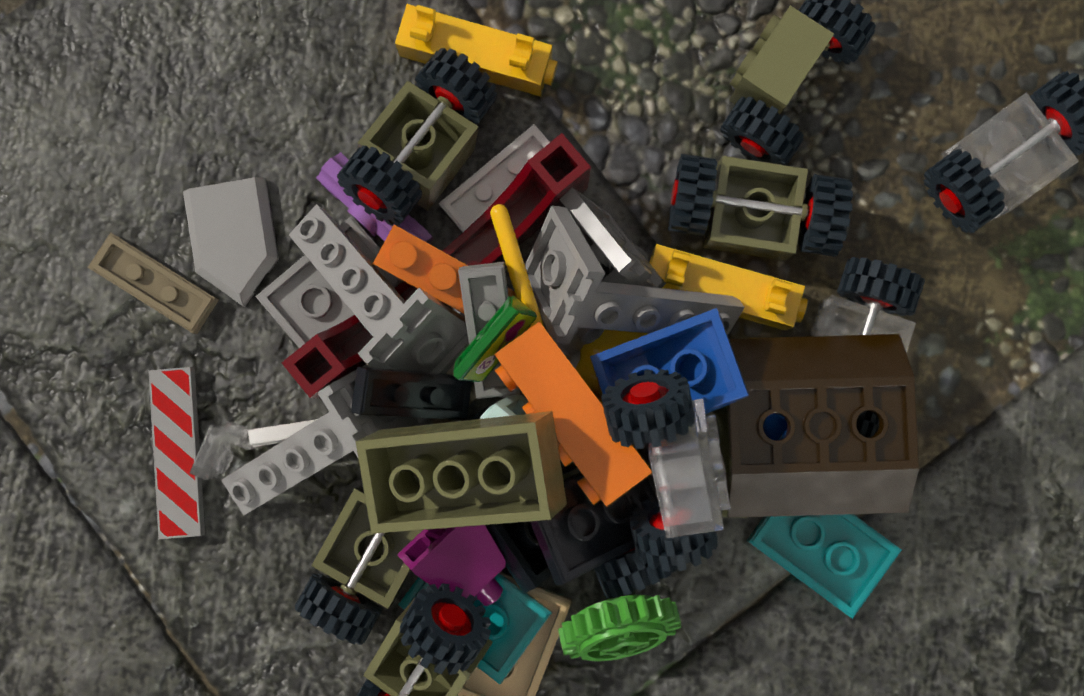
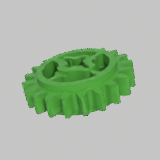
(619, 627)

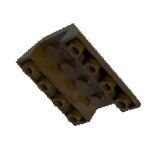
(823, 458)

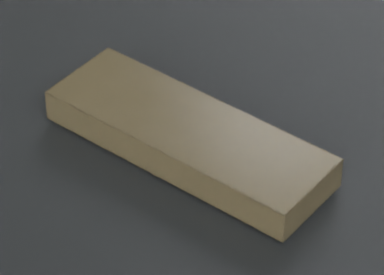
(153, 283)

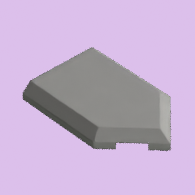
(232, 235)

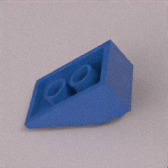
(693, 348)

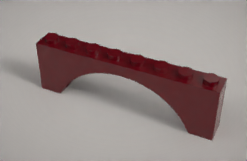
(528, 200)

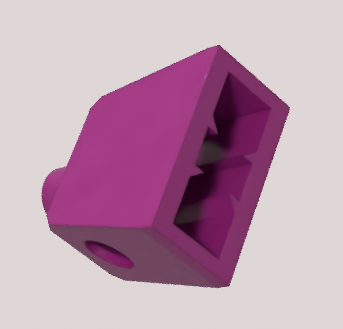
(459, 558)

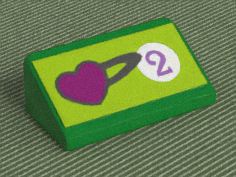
(505, 325)

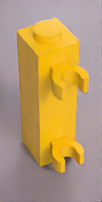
(506, 57)
(763, 296)

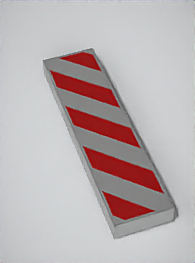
(174, 452)

